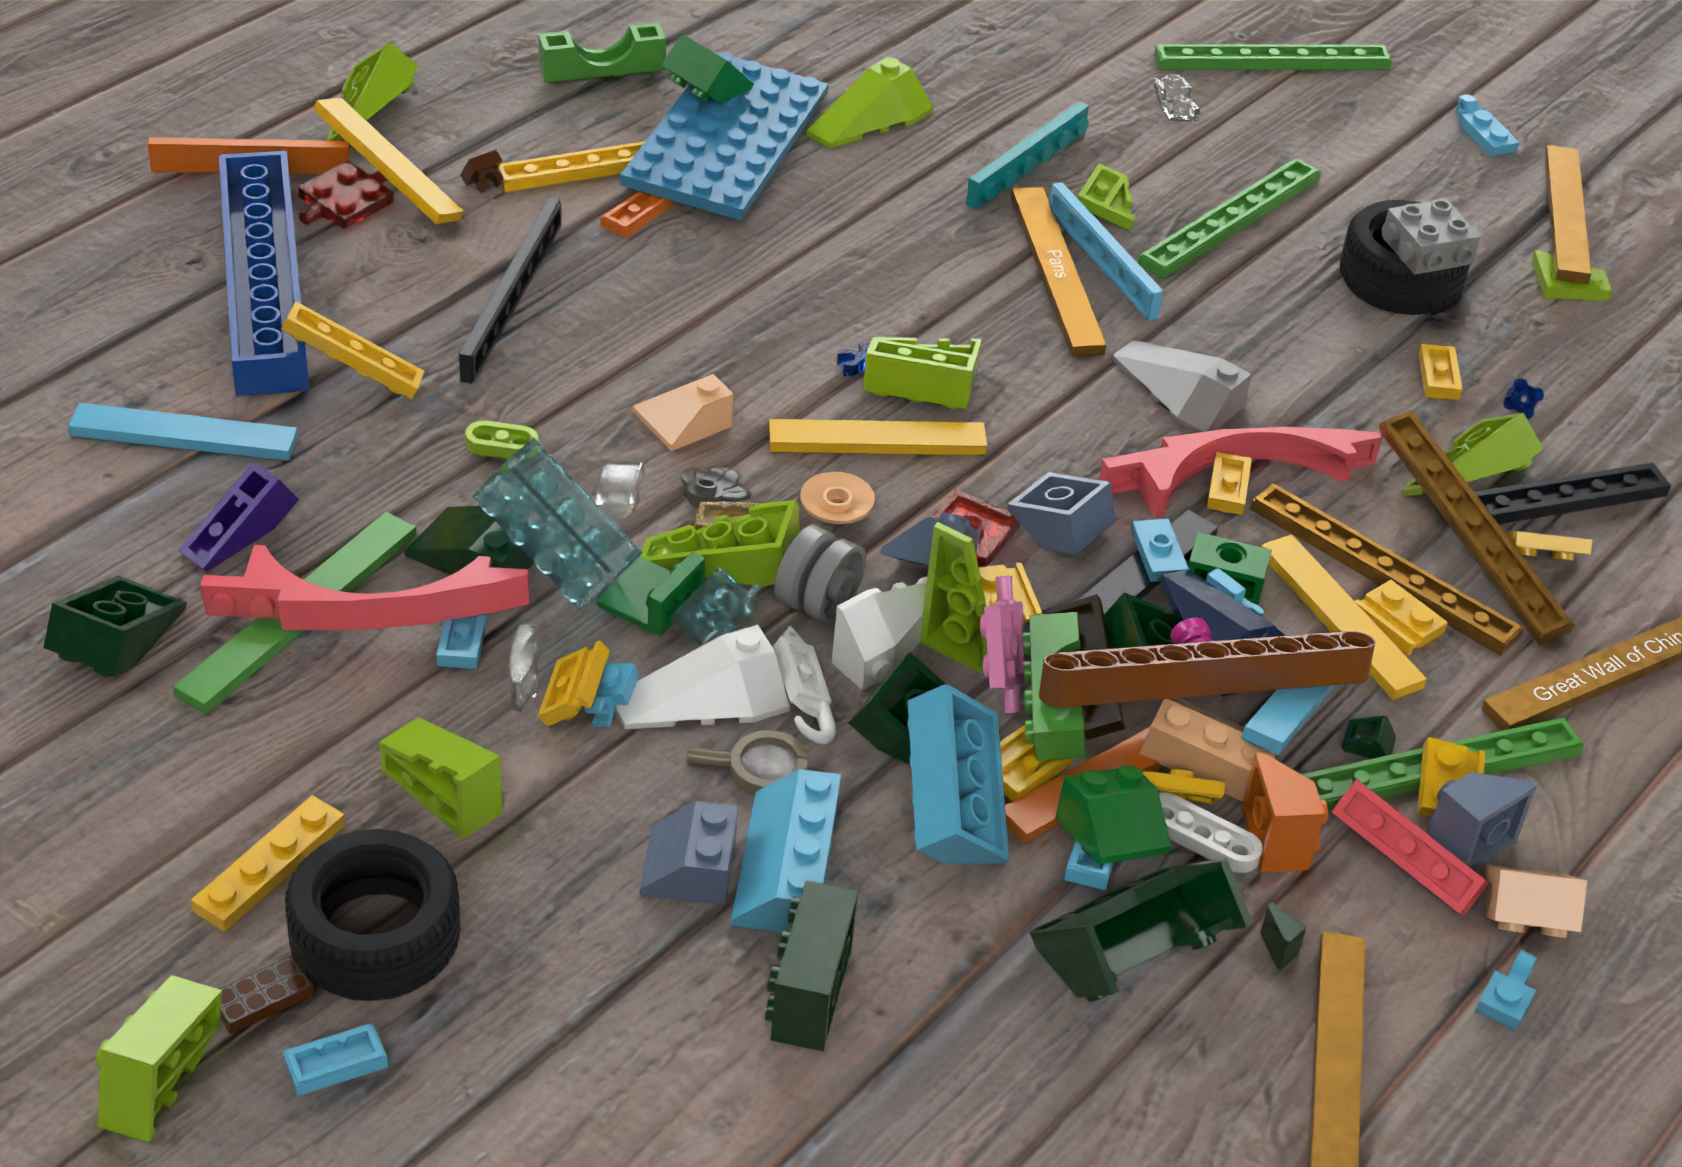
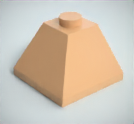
(688, 412)

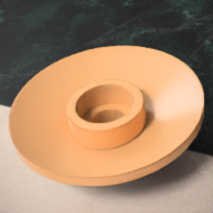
(837, 497)

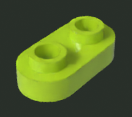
(497, 438)

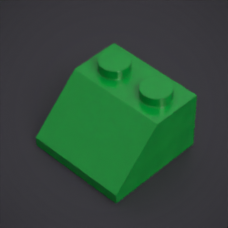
(704, 71)
(1114, 814)

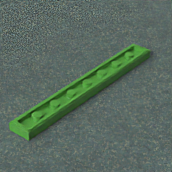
(1272, 57)
(1228, 218)
(264, 636)
(1503, 752)

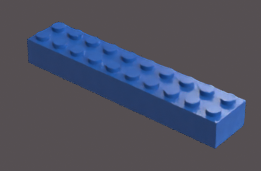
(261, 273)

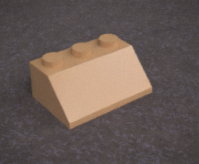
(1201, 743)

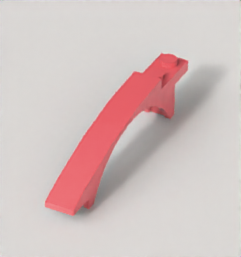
(1164, 469)
(276, 593)

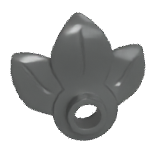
(713, 486)

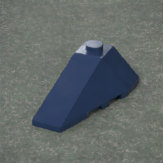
(1226, 617)

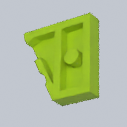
(1108, 196)
(1597, 289)

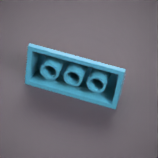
(957, 779)
(785, 846)

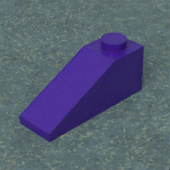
(240, 518)

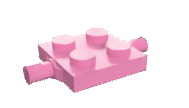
(1004, 631)

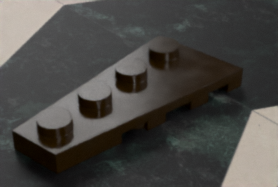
(1098, 718)

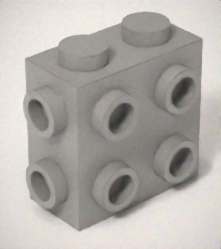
(1430, 236)

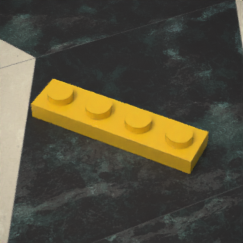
(352, 350)
(267, 863)

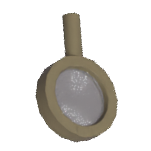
(756, 759)

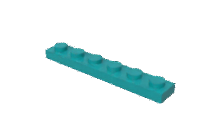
(1027, 155)

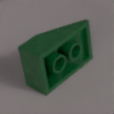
(462, 536)
(1139, 623)
(110, 624)
(885, 712)

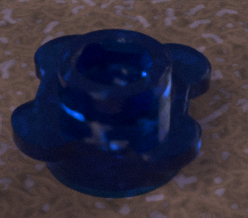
(1513, 397)

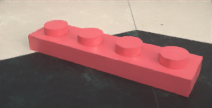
(1410, 847)

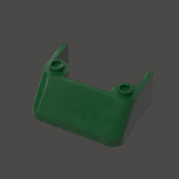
(1139, 923)

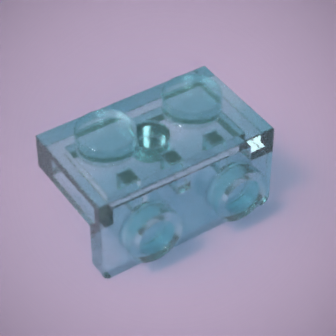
(714, 607)

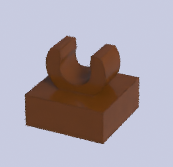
(482, 168)

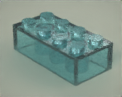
(556, 523)

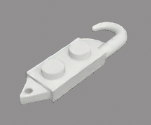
(805, 685)

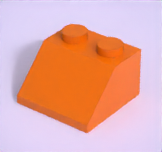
(1283, 814)

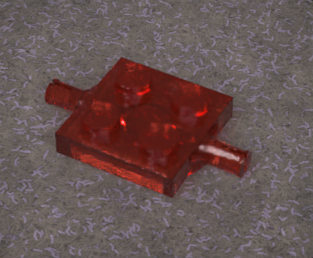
(344, 195)

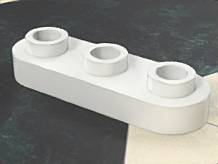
(1210, 834)

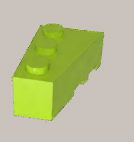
(922, 371)
(445, 774)
(152, 1052)

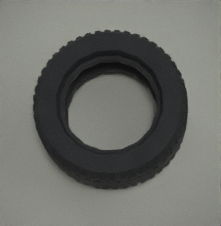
(1383, 279)
(373, 964)

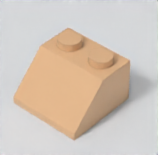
(1534, 899)

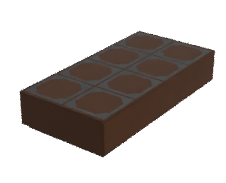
(264, 994)

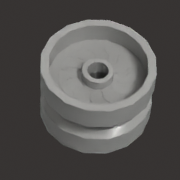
(819, 573)

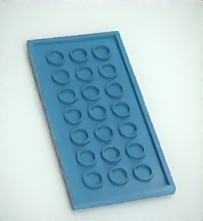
(726, 151)

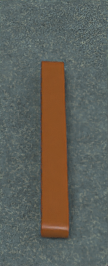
(1205, 668)

